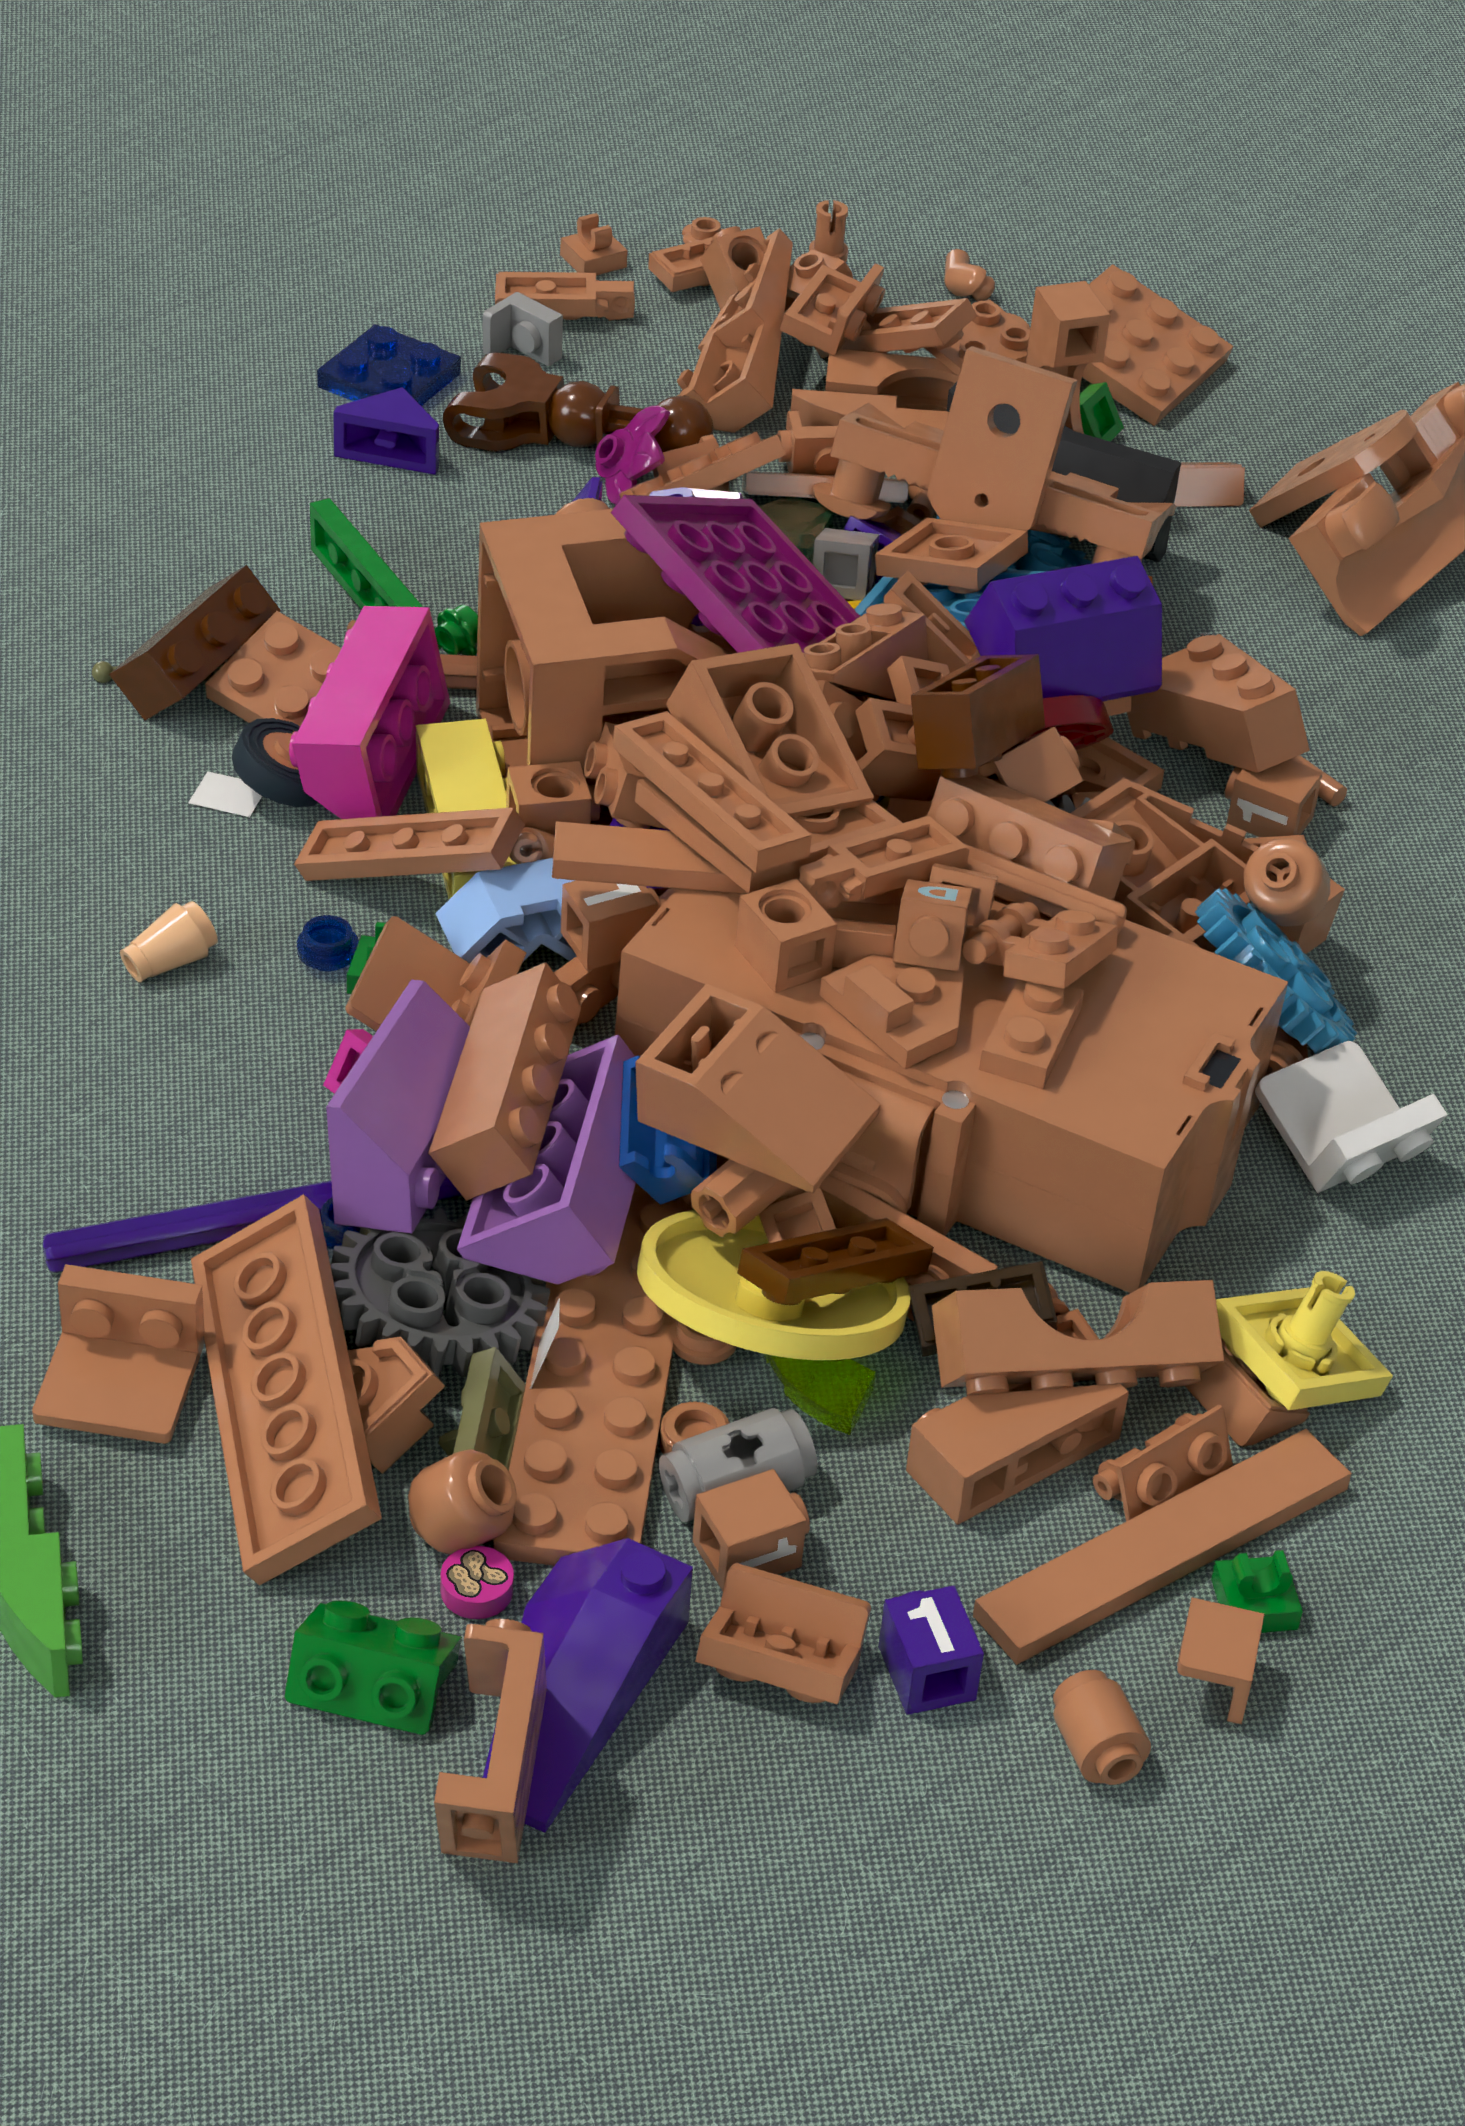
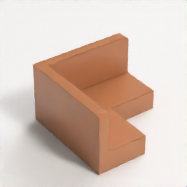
(890, 738)

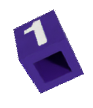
(930, 1649)

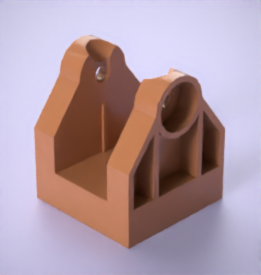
(575, 635)

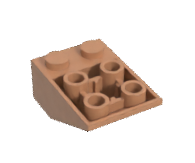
(750, 1090)

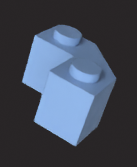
(508, 904)

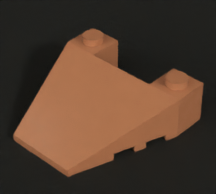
(1182, 863)

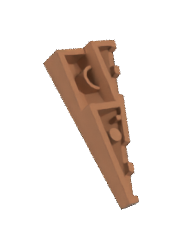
(743, 344)

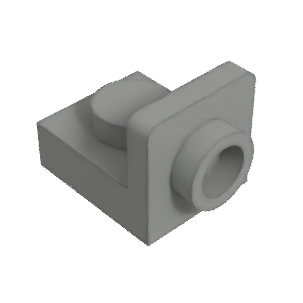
(525, 327)

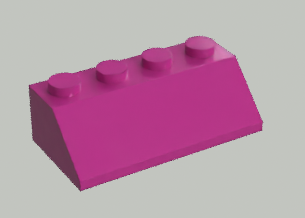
(362, 724)

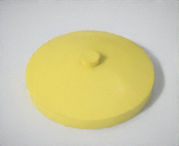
(697, 1283)

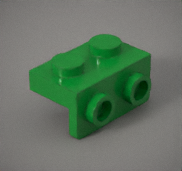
(370, 1666)

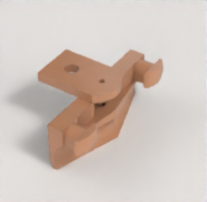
(985, 474)
(1375, 545)

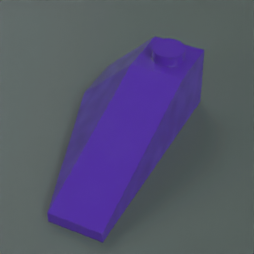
(605, 1633)

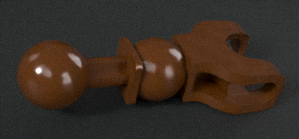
(538, 405)

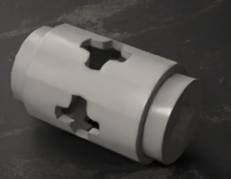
(737, 1452)

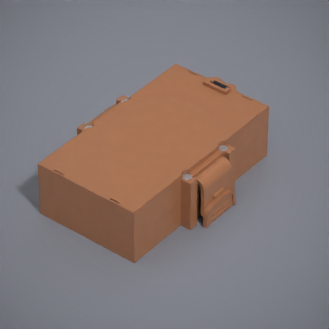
(1088, 1170)

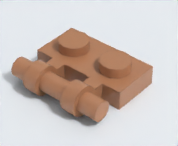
(1038, 949)

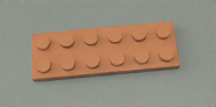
(284, 1392)

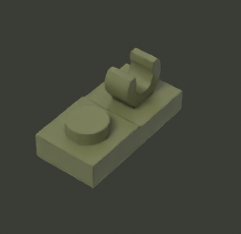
(490, 1408)

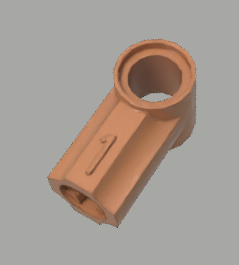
(736, 1196)

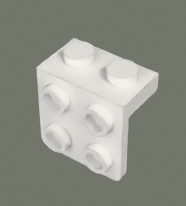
(1343, 1116)

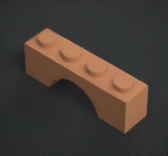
(1067, 334)
(914, 379)
(1000, 1340)

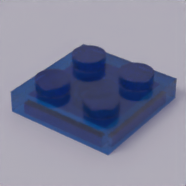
(387, 361)

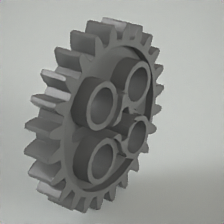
(391, 1292)

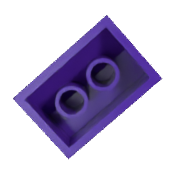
(1087, 622)

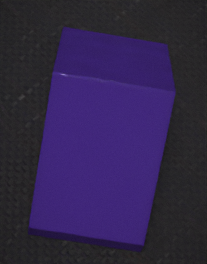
(388, 432)

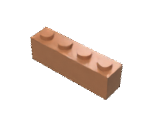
(506, 1082)

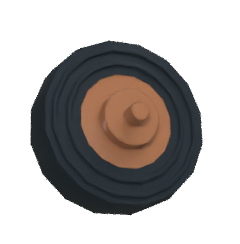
(265, 764)

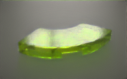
(826, 1389)

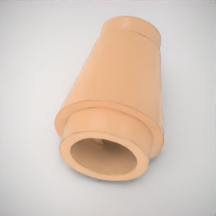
(170, 942)

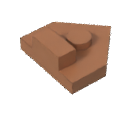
(898, 1005)
(391, 1391)

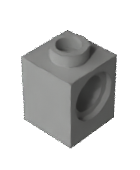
(847, 561)

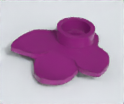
(631, 451)

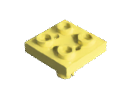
(1301, 1344)

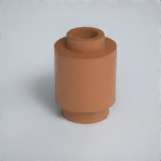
(1100, 1728)

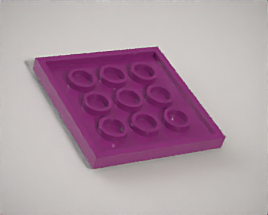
(735, 569)

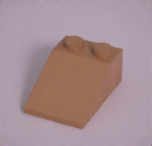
(772, 727)

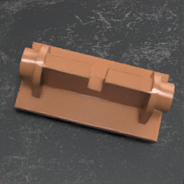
(1169, 1464)

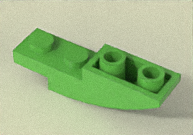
(32, 1574)

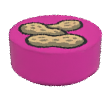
(476, 1582)

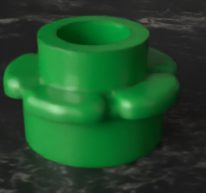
(458, 630)

